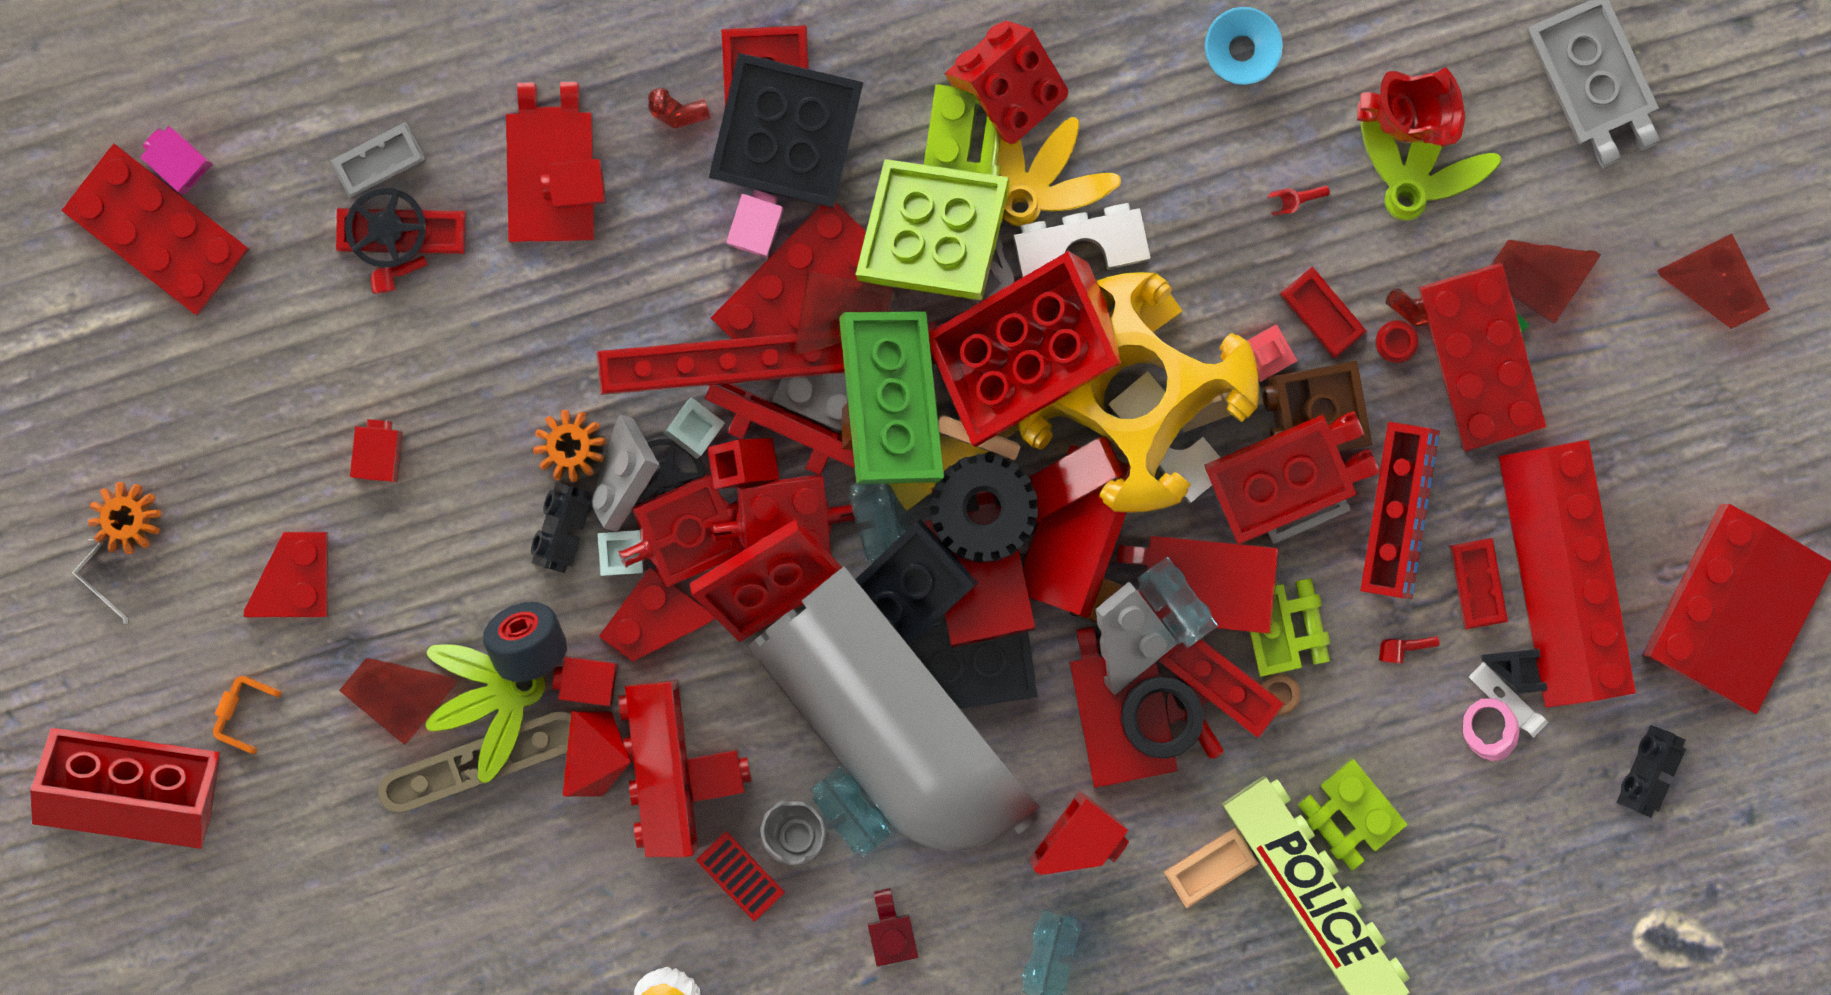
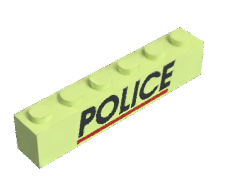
(1312, 892)

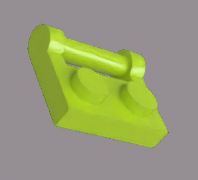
(952, 133)

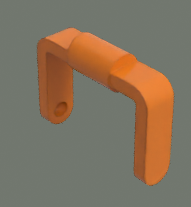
(228, 705)

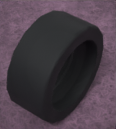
(1194, 717)

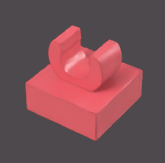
(1271, 352)

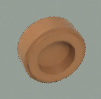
(1285, 689)

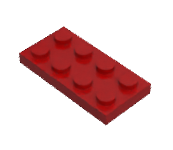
(155, 229)
(773, 295)
(1482, 357)

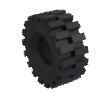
(978, 541)

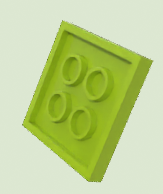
(933, 229)

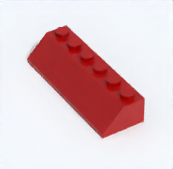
(1567, 574)

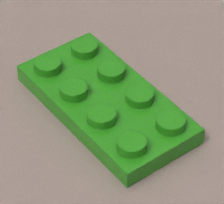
(891, 397)

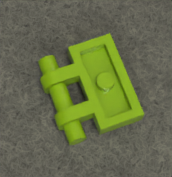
(1281, 649)
(1363, 807)

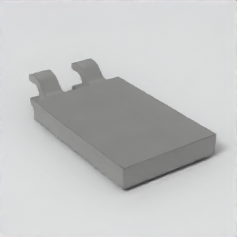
(1595, 77)

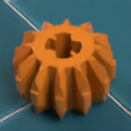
(561, 457)
(128, 533)

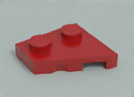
(293, 578)
(653, 618)

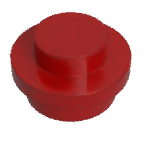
(1396, 341)

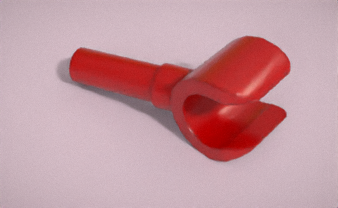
(1292, 199)
(383, 278)
(1393, 649)

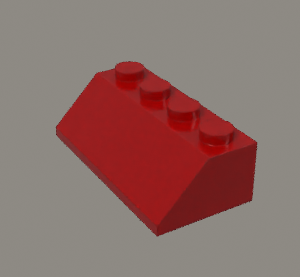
(124, 788)
(1080, 839)

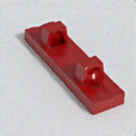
(753, 408)

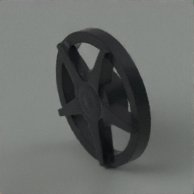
(385, 227)
(668, 474)

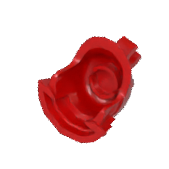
(1416, 107)

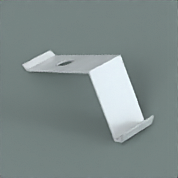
(75, 572)
(1527, 718)

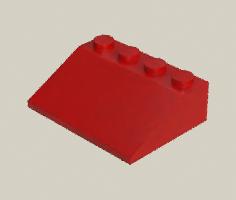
(1025, 347)
(1738, 608)
(660, 769)

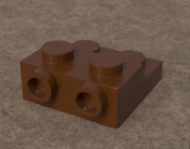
(1318, 392)

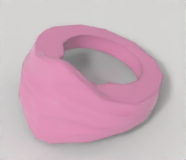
(1502, 748)

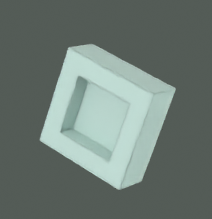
(694, 428)
(609, 545)

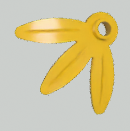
(1034, 186)

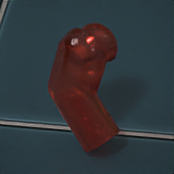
(673, 112)
(1407, 307)

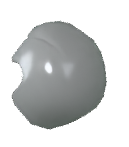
(793, 833)

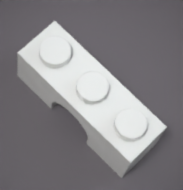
(1117, 234)
(1189, 463)

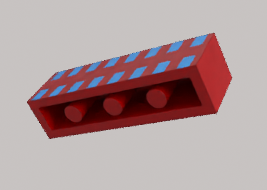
(1400, 510)

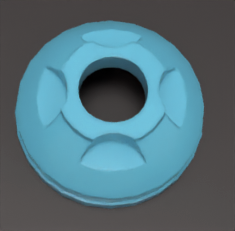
(1243, 23)

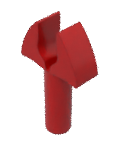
(1206, 738)

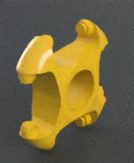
(1188, 390)

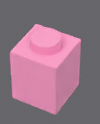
(755, 223)

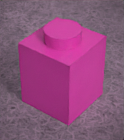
(175, 159)

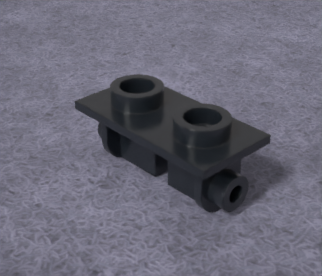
(561, 511)
(1656, 753)

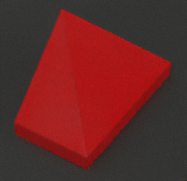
(593, 754)

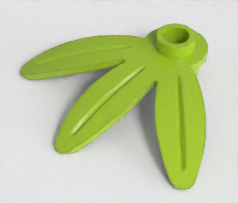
(1414, 177)
(477, 703)

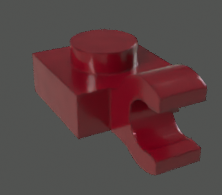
(892, 935)

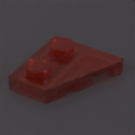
(1544, 274)
(1718, 282)
(826, 300)
(397, 695)

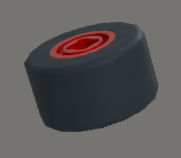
(525, 641)

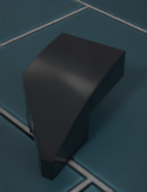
(1517, 669)

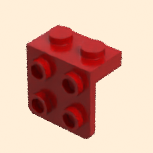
(1010, 79)

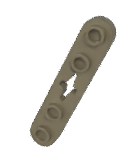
(441, 776)

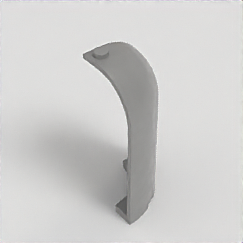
(891, 721)

